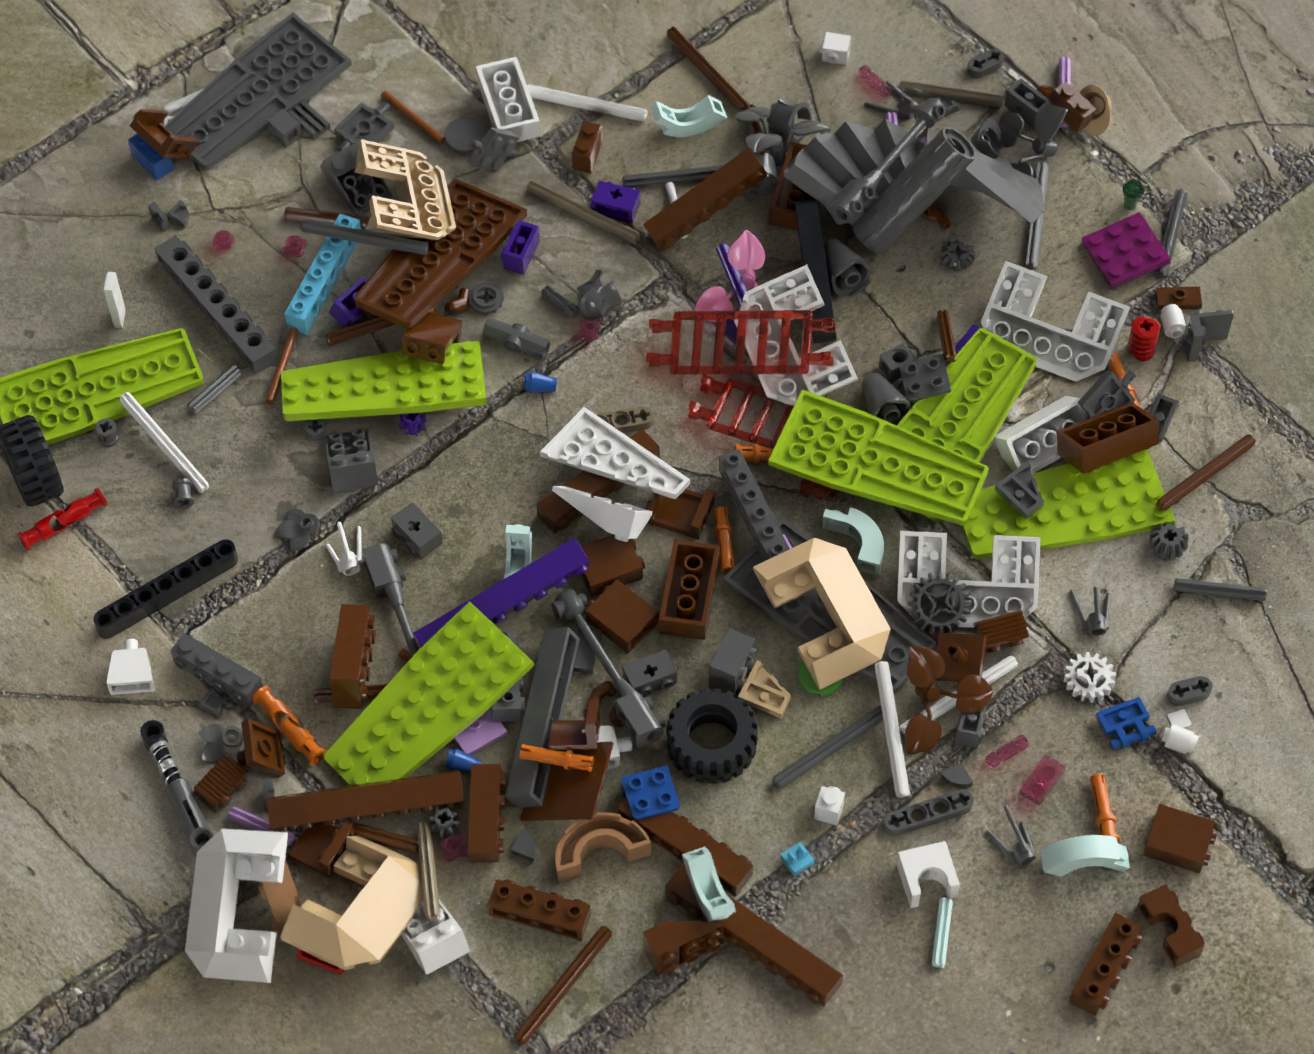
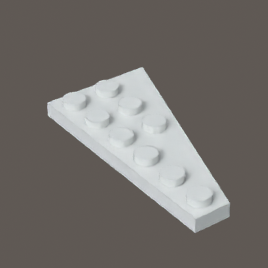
(605, 451)

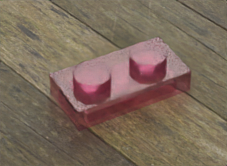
(1042, 780)

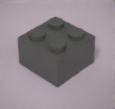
(732, 662)

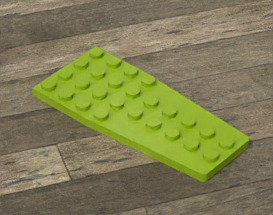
(385, 385)
(81, 389)
(983, 391)
(876, 460)
(1076, 507)
(430, 700)

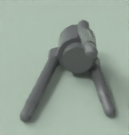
(905, 105)
(1096, 623)
(1023, 850)

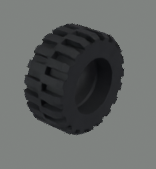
(30, 461)
(711, 708)

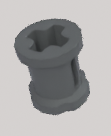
(104, 432)
(183, 493)

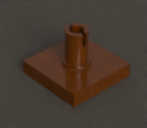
(961, 654)
(261, 748)

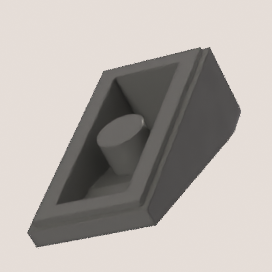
(1164, 411)
(970, 729)

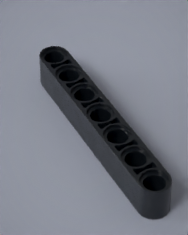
(814, 257)
(160, 598)

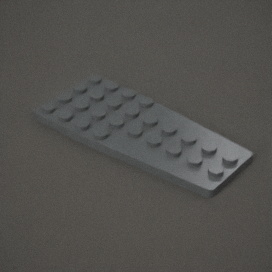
(269, 76)
(810, 619)

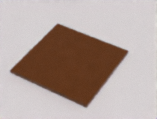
(572, 792)

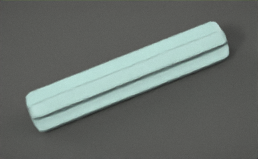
(942, 932)

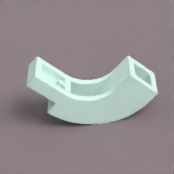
(689, 121)
(864, 532)
(517, 548)
(1082, 852)
(706, 885)

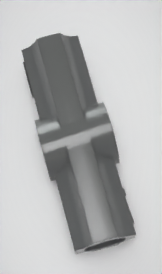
(516, 338)

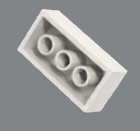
(508, 98)

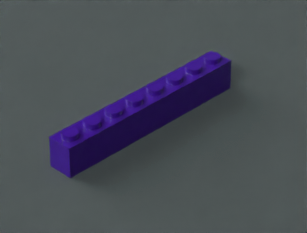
(520, 588)

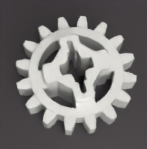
(1098, 673)

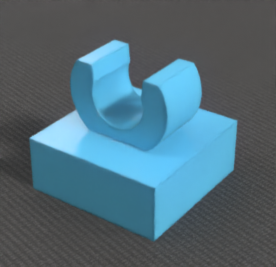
(797, 859)

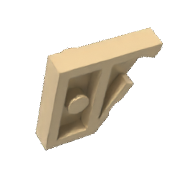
(765, 692)

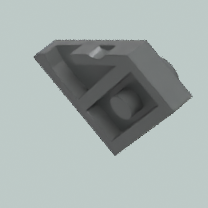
(1021, 491)

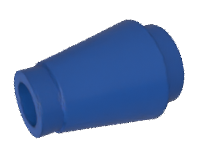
(538, 382)
(460, 761)

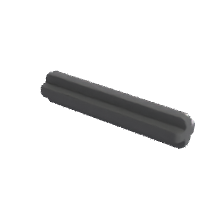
(214, 389)

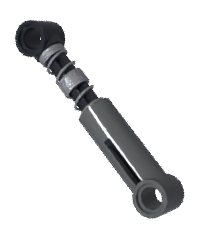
(177, 789)

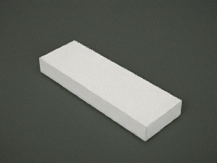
(114, 299)

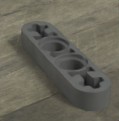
(930, 815)

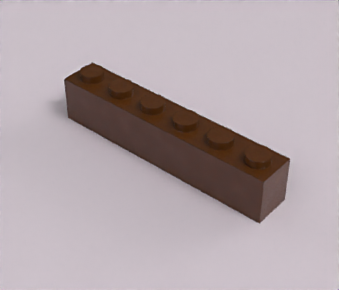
(705, 199)
(559, 513)
(679, 837)

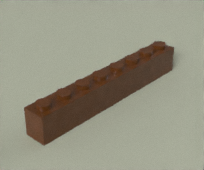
(364, 799)
(763, 943)

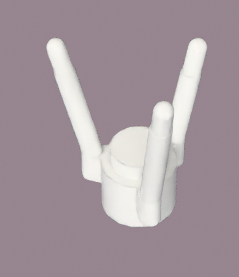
(349, 562)

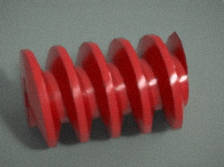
(1143, 338)

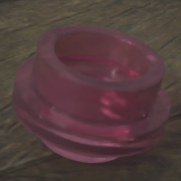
(223, 240)

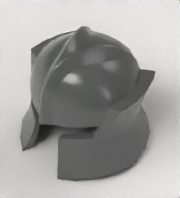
(783, 117)
(595, 298)

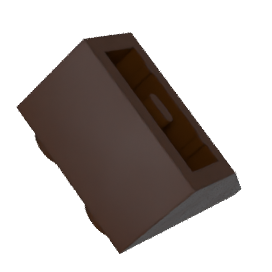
(680, 942)

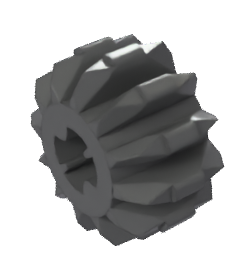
(1168, 540)

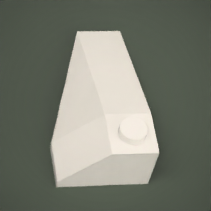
(618, 519)

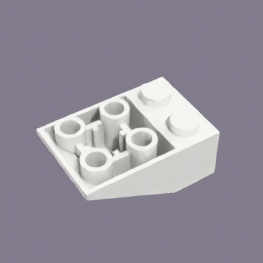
(435, 942)

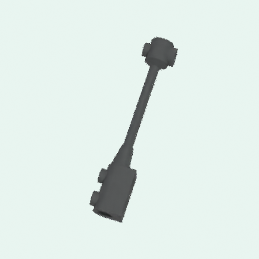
(860, 191)
(388, 582)
(630, 707)

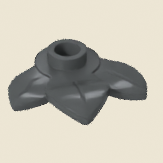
(295, 528)
(218, 743)

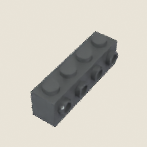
(215, 669)
(510, 704)

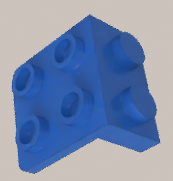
(650, 793)

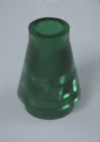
(1132, 193)

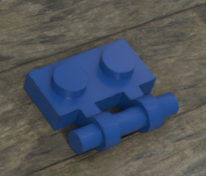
(1123, 716)

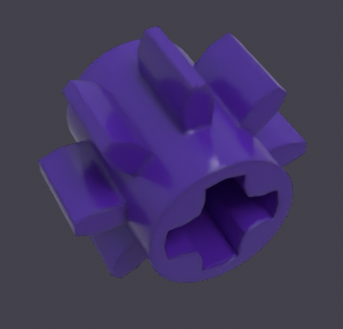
(412, 423)

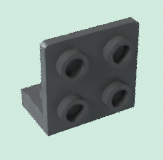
(1204, 328)
(925, 378)

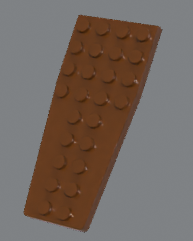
(413, 283)

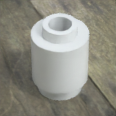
(1173, 321)
(1180, 739)

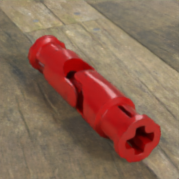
(75, 511)

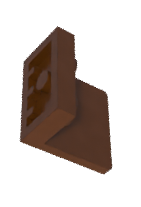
(577, 733)
(321, 846)

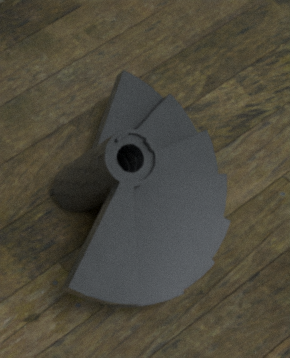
(911, 181)

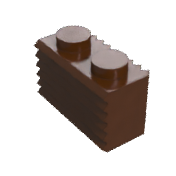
(1079, 108)
(587, 147)
(1003, 630)
(221, 782)

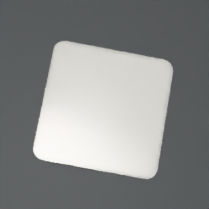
(1179, 718)

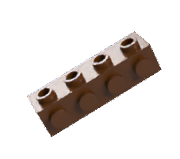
(485, 813)
(539, 909)
(1105, 964)

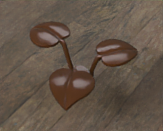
(922, 670)

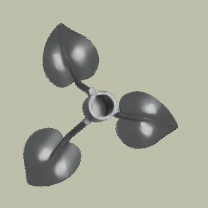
(1047, 122)
(761, 141)

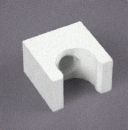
(927, 863)

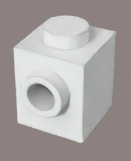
(835, 48)
(829, 805)

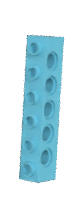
(320, 279)

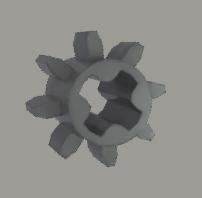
(450, 824)

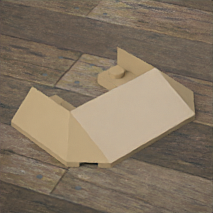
(422, 193)
(859, 622)
(374, 918)

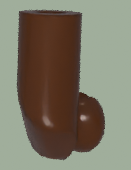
(937, 215)
(459, 304)
(600, 691)

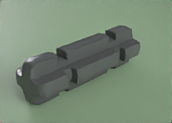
(559, 301)

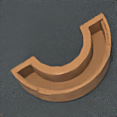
(603, 831)
(280, 899)

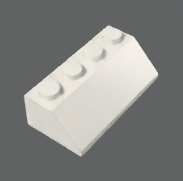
(1036, 436)

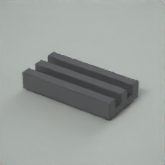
(314, 114)

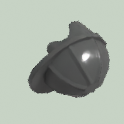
(988, 139)

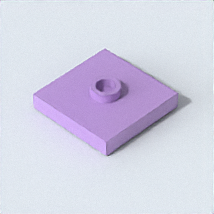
(480, 734)

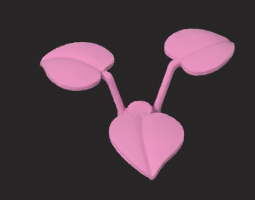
(744, 254)

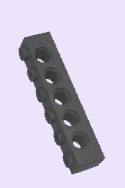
(751, 505)

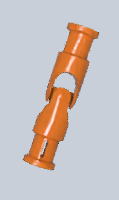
(298, 736)

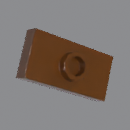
(1181, 296)

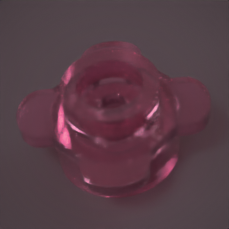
(293, 241)
(589, 335)
(451, 841)

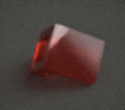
(820, 491)

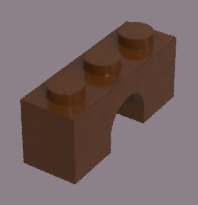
(1163, 906)

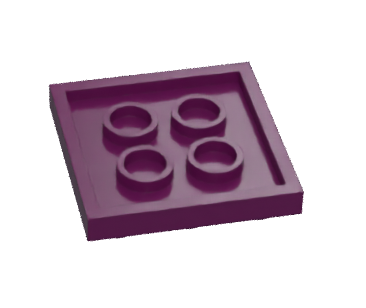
(1125, 250)

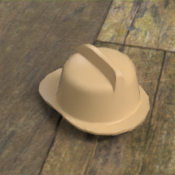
(1102, 116)

